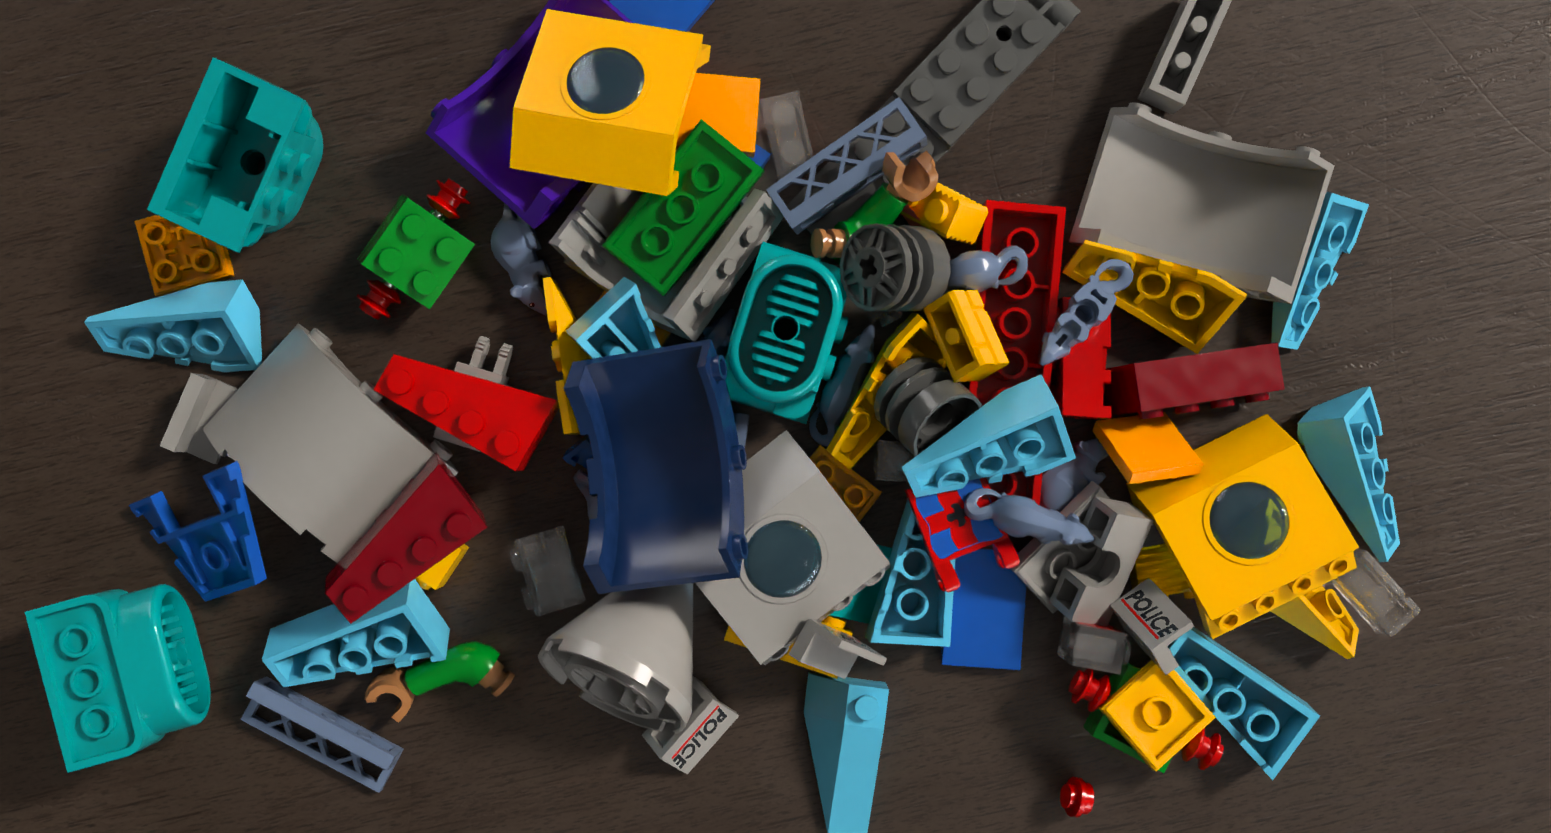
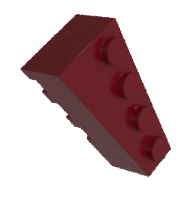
(1195, 379)
(407, 539)

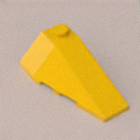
(1322, 618)

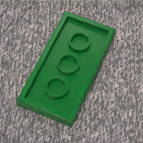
(668, 232)

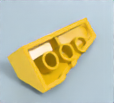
(1166, 295)
(563, 349)
(859, 426)

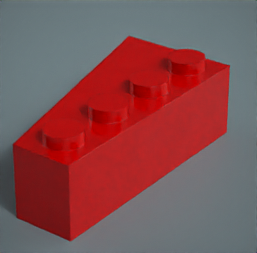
(479, 412)

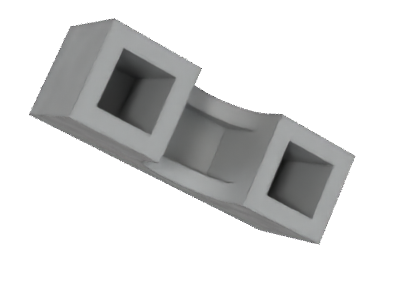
(1119, 534)

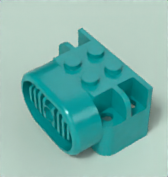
(213, 168)
(785, 373)
(119, 671)

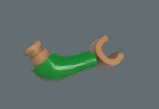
(884, 205)
(464, 663)

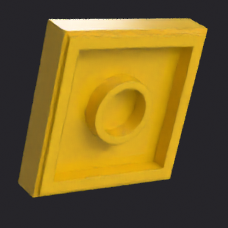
(1156, 714)

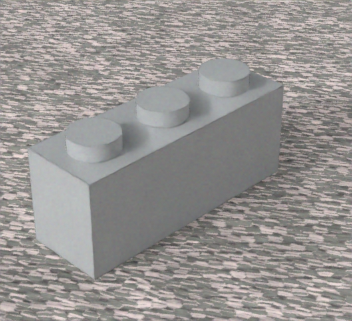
(1183, 53)

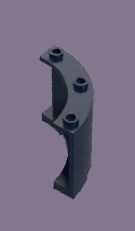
(660, 467)

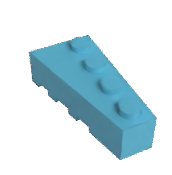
(909, 602)
(326, 643)
(1245, 701)

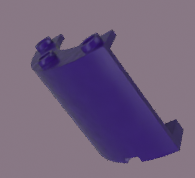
(478, 124)

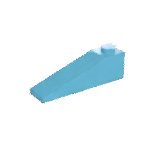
(1334, 233)
(199, 324)
(1005, 436)
(1345, 455)
(845, 741)

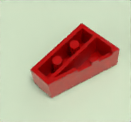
(1082, 375)

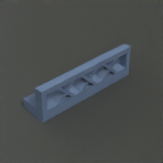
(856, 178)
(325, 725)

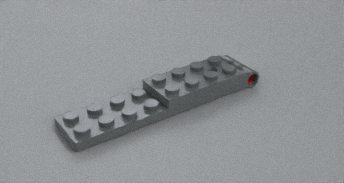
(957, 84)

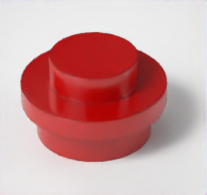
(1077, 797)

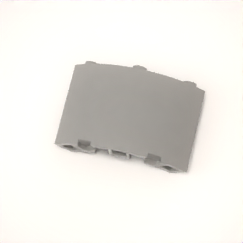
(1204, 201)
(319, 442)

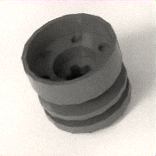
(894, 267)
(922, 403)

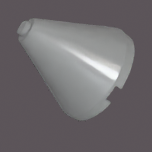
(630, 655)

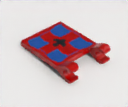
(952, 533)

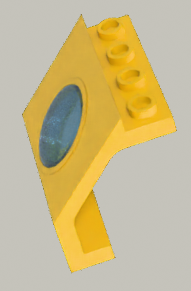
(605, 101)
(1249, 525)

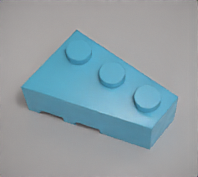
(615, 324)

